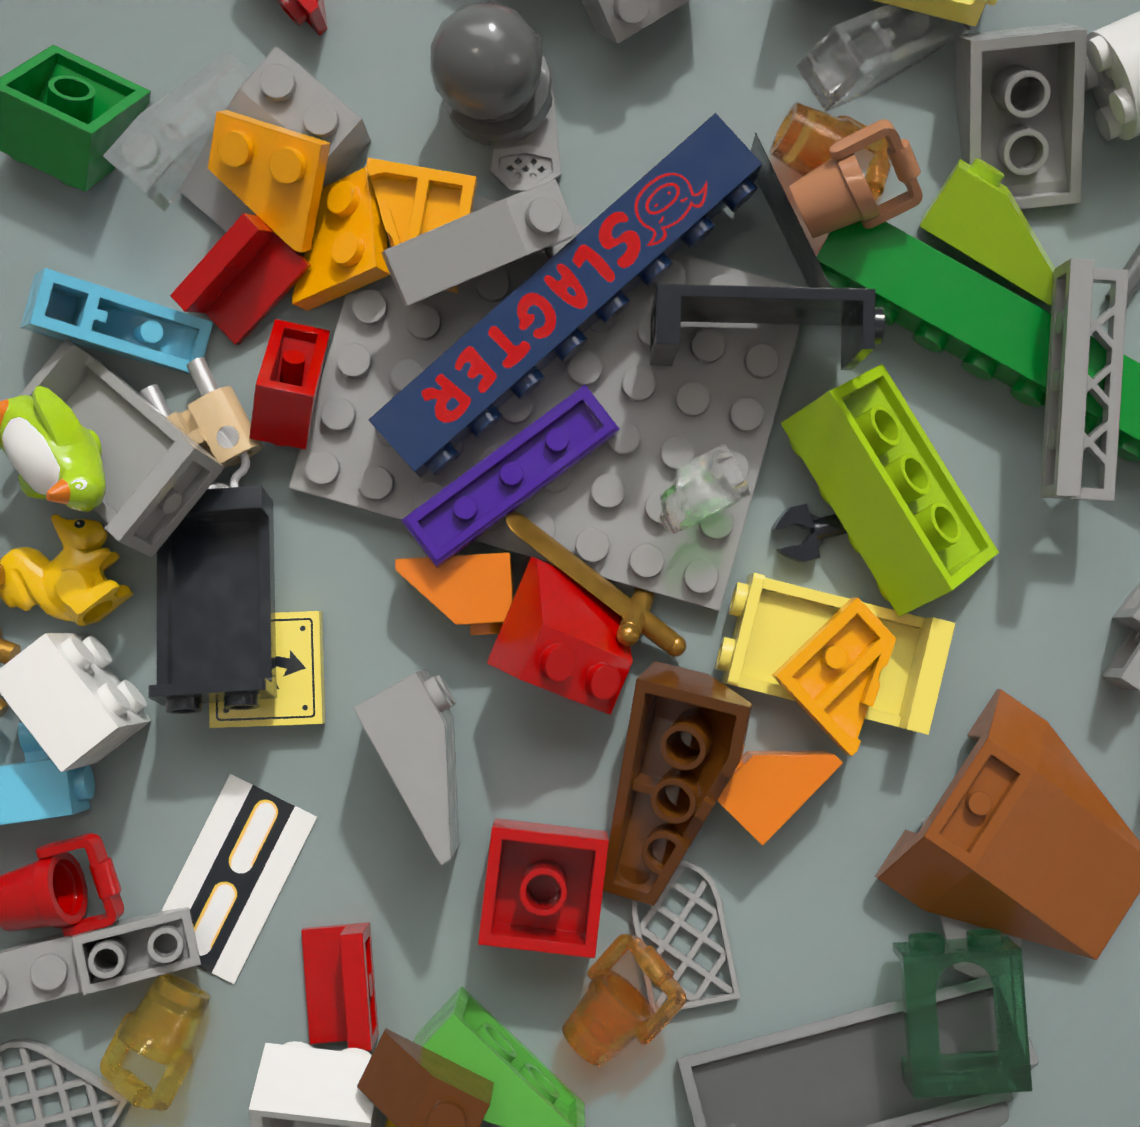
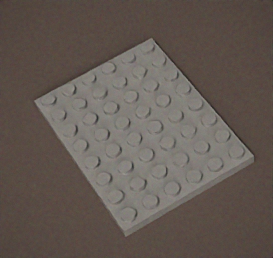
(609, 503)

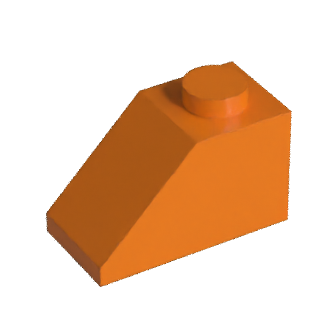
(465, 588)
(774, 786)

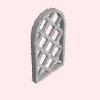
(696, 999)
(57, 1060)

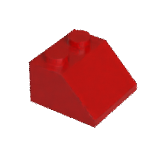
(562, 639)

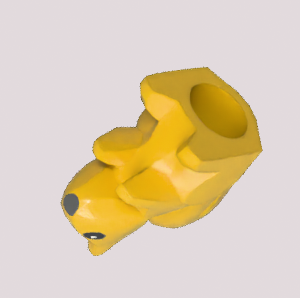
(70, 584)

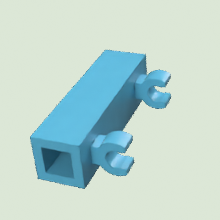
(38, 788)

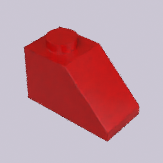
(288, 384)

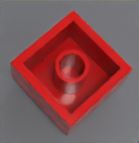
(543, 888)

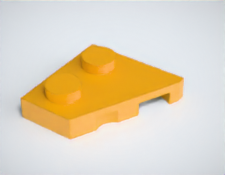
(271, 173)
(419, 198)
(344, 243)
(839, 672)

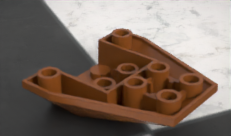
(1021, 841)

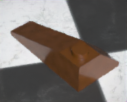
(675, 764)

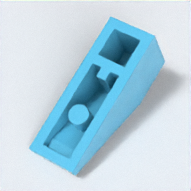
(113, 321)

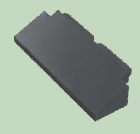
(846, 1071)

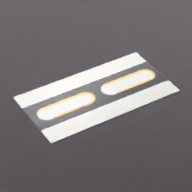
(238, 872)

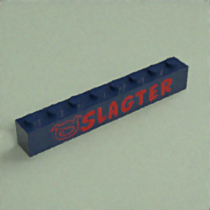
(568, 296)

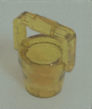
(162, 1031)

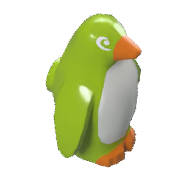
(52, 450)

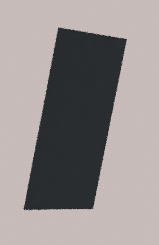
(788, 220)

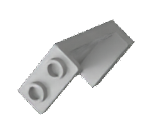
(147, 460)

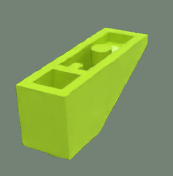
(987, 225)

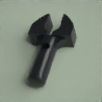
(820, 529)

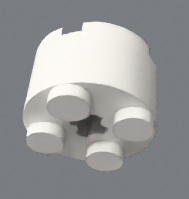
(1115, 77)

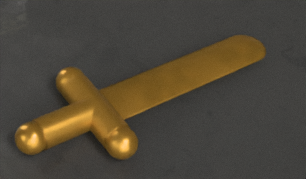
(634, 610)

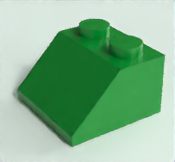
(66, 115)

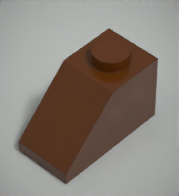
(422, 1087)

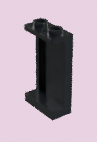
(217, 604)

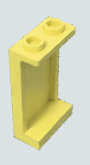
(781, 617)

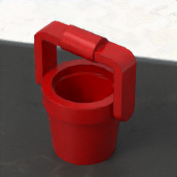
(56, 892)

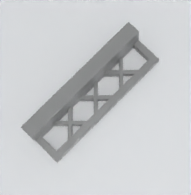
(1069, 381)

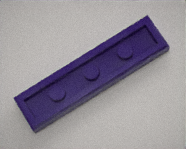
(510, 476)

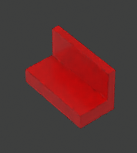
(241, 278)
(340, 985)

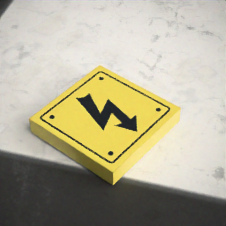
(298, 678)

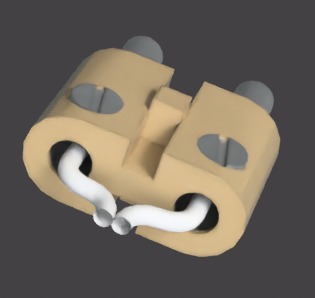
(212, 421)

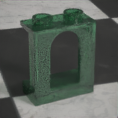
(967, 1073)

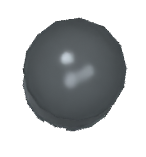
(491, 73)

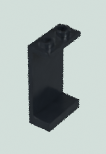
(845, 307)

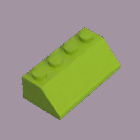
(890, 490)

